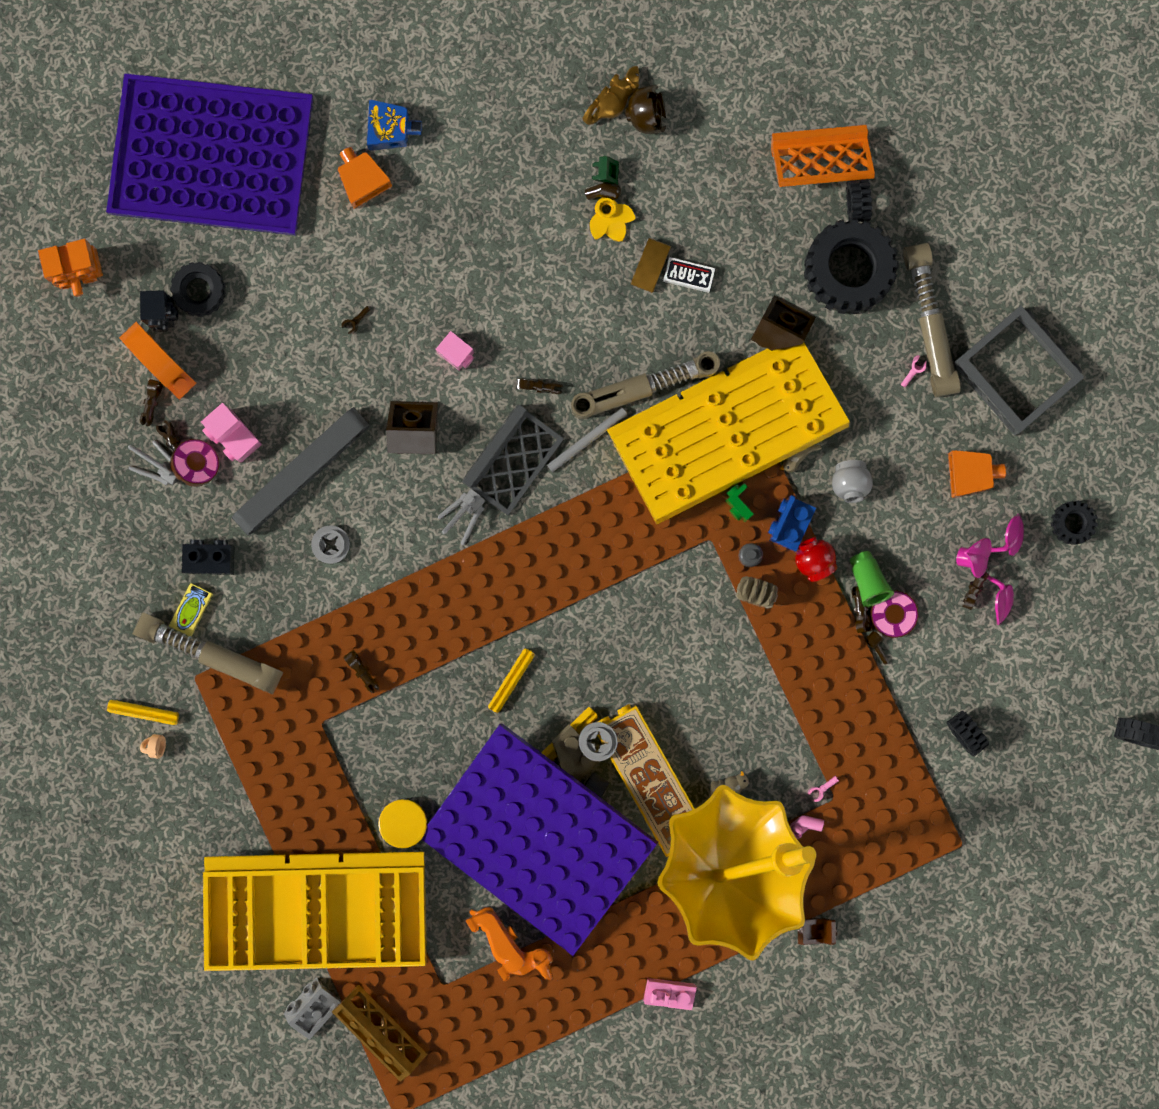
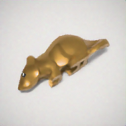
(613, 100)

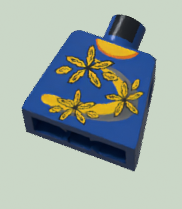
(389, 126)

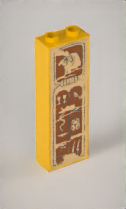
(647, 773)

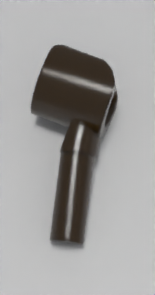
(355, 320)
(874, 640)

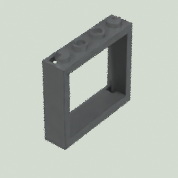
(991, 397)

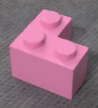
(225, 427)

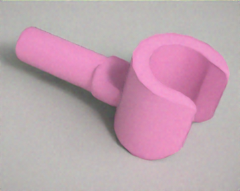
(915, 369)
(823, 788)

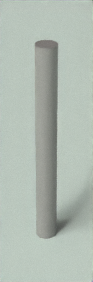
(586, 440)

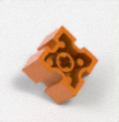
(70, 264)

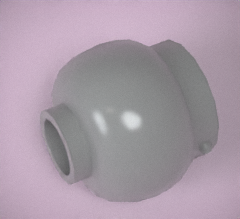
(852, 481)

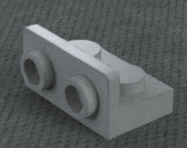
(311, 1009)

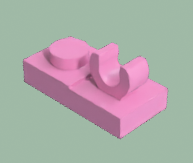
(670, 994)

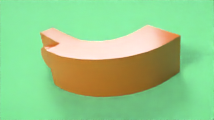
(157, 360)

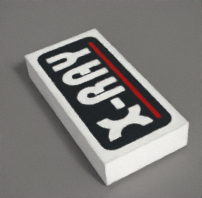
(689, 274)

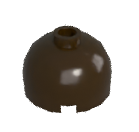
(646, 110)

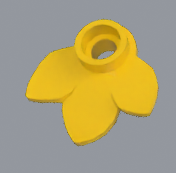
(611, 223)

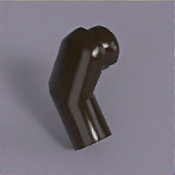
(603, 190)

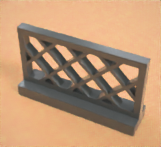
(496, 446)

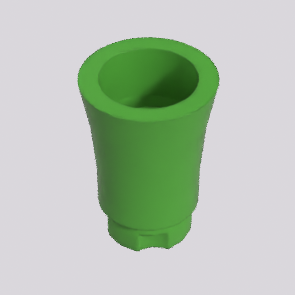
(870, 579)

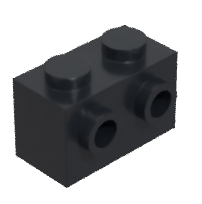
(158, 310)
(208, 558)

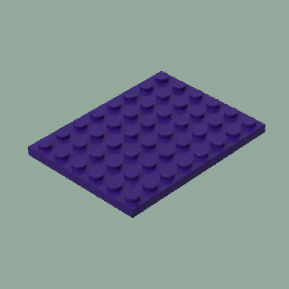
(209, 154)
(538, 839)

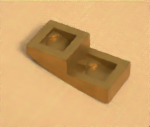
(650, 265)

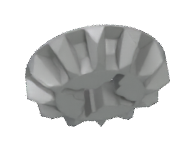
(331, 556)
(589, 748)

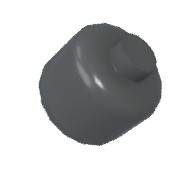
(750, 555)

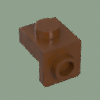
(818, 932)

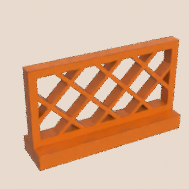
(820, 142)

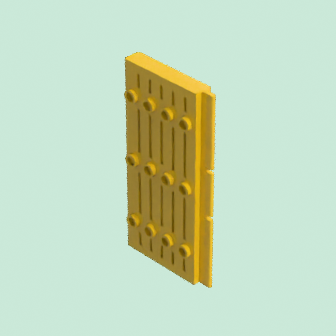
(727, 429)
(314, 911)

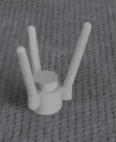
(167, 475)
(471, 503)

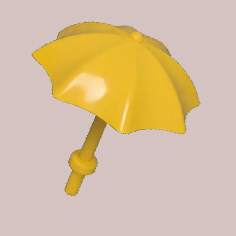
(736, 872)

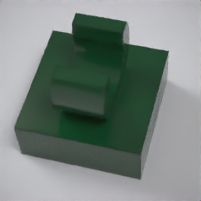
(607, 170)

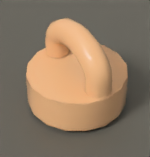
(156, 746)

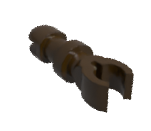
(538, 385)
(153, 391)
(172, 441)
(975, 588)
(863, 622)
(355, 663)

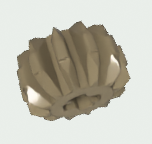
(757, 592)

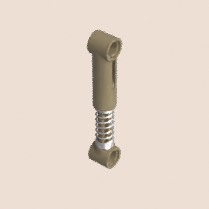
(943, 375)
(642, 386)
(210, 654)

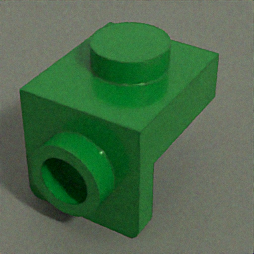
(738, 508)

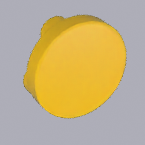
(402, 823)

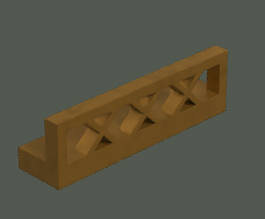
(375, 1040)

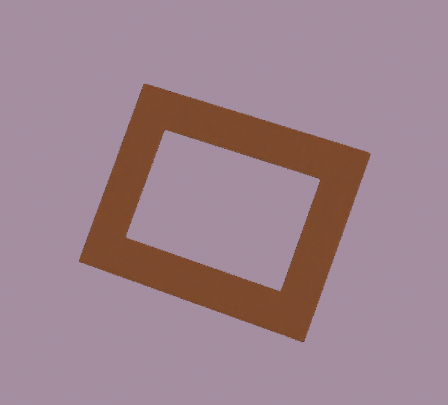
(874, 828)

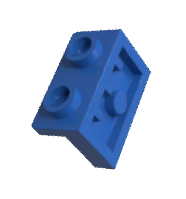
(792, 523)

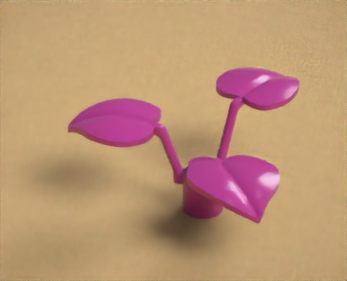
(977, 559)

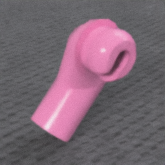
(804, 823)

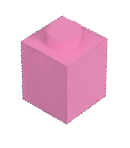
(455, 351)

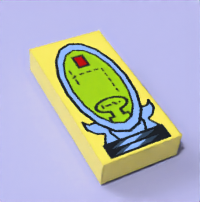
(190, 610)

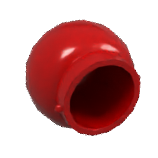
(816, 559)

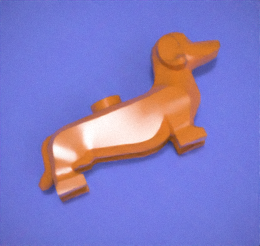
(505, 948)

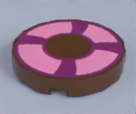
(194, 462)
(895, 616)

